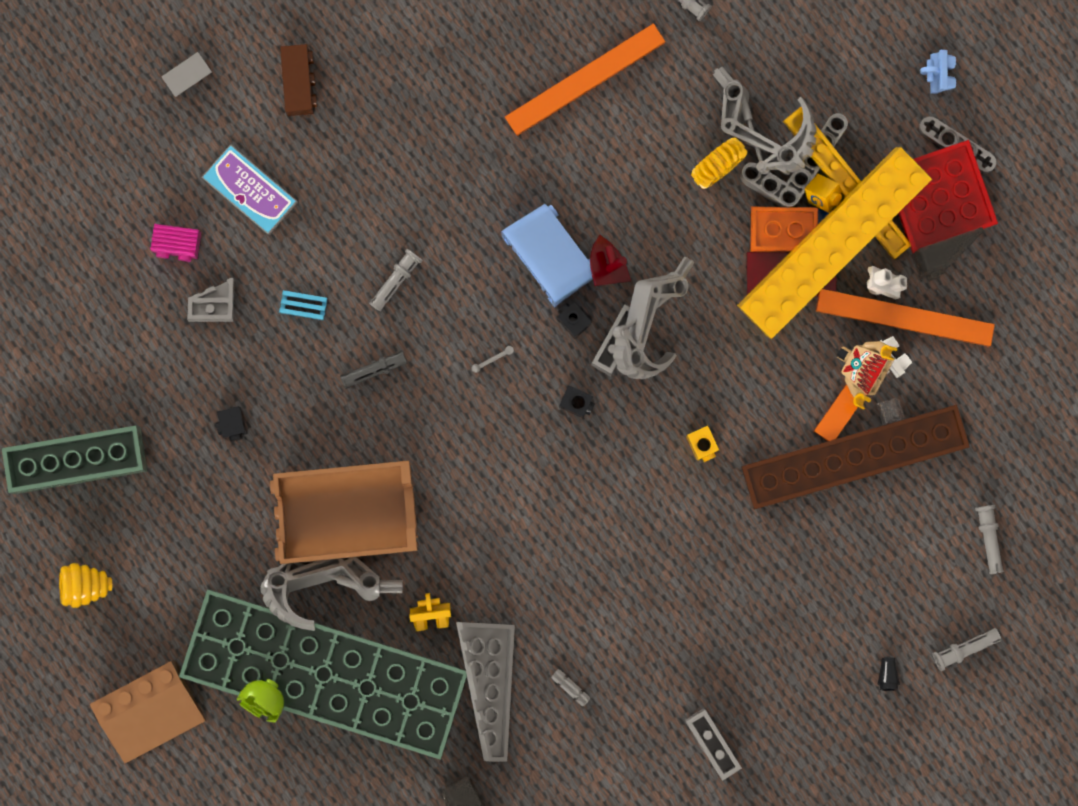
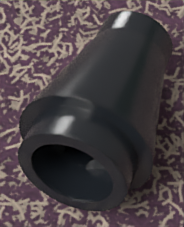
(888, 675)

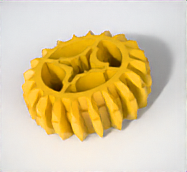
(719, 163)

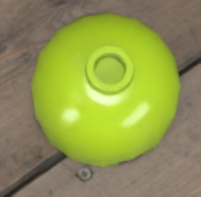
(262, 699)

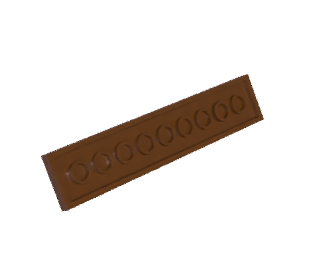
(855, 457)

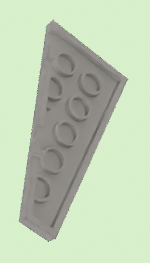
(488, 667)

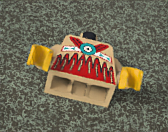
(866, 368)

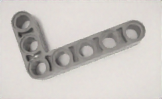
(791, 186)

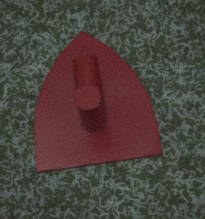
(607, 264)

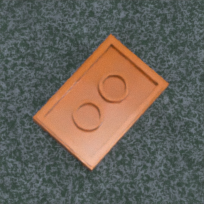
(780, 227)

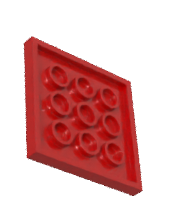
(951, 201)

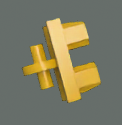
(428, 610)

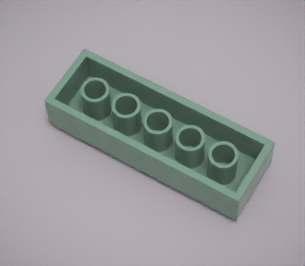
(74, 459)

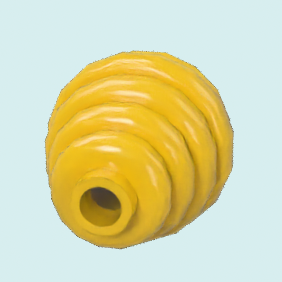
(82, 585)

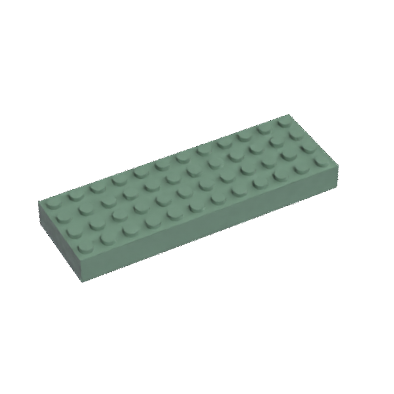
(326, 674)

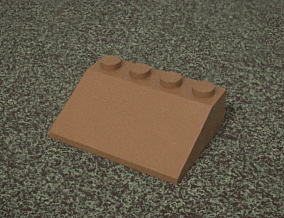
(148, 712)

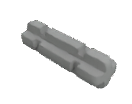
(570, 687)

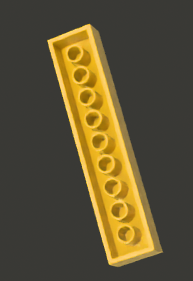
(834, 242)

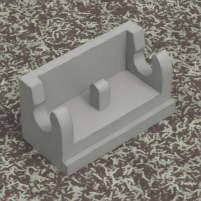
(186, 74)

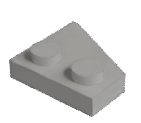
(213, 305)

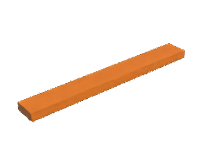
(585, 79)
(905, 317)

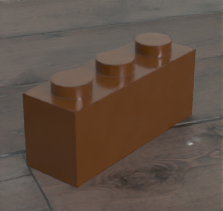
(298, 80)

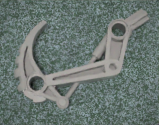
(737, 111)
(631, 338)
(345, 571)

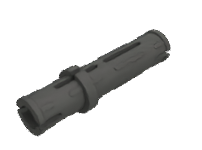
(381, 366)

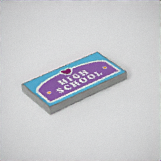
(249, 189)

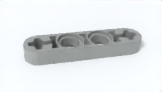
(957, 139)

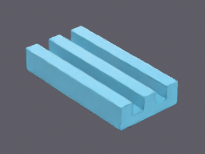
(284, 302)

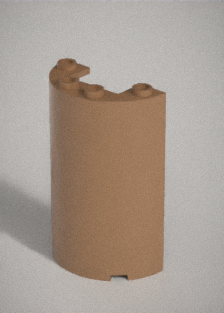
(344, 512)

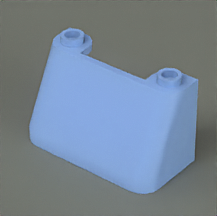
(549, 253)

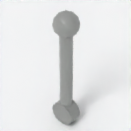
(508, 351)

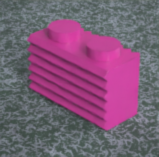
(175, 242)

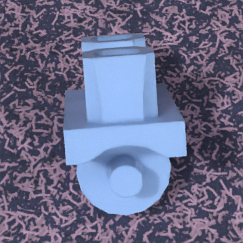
(937, 72)

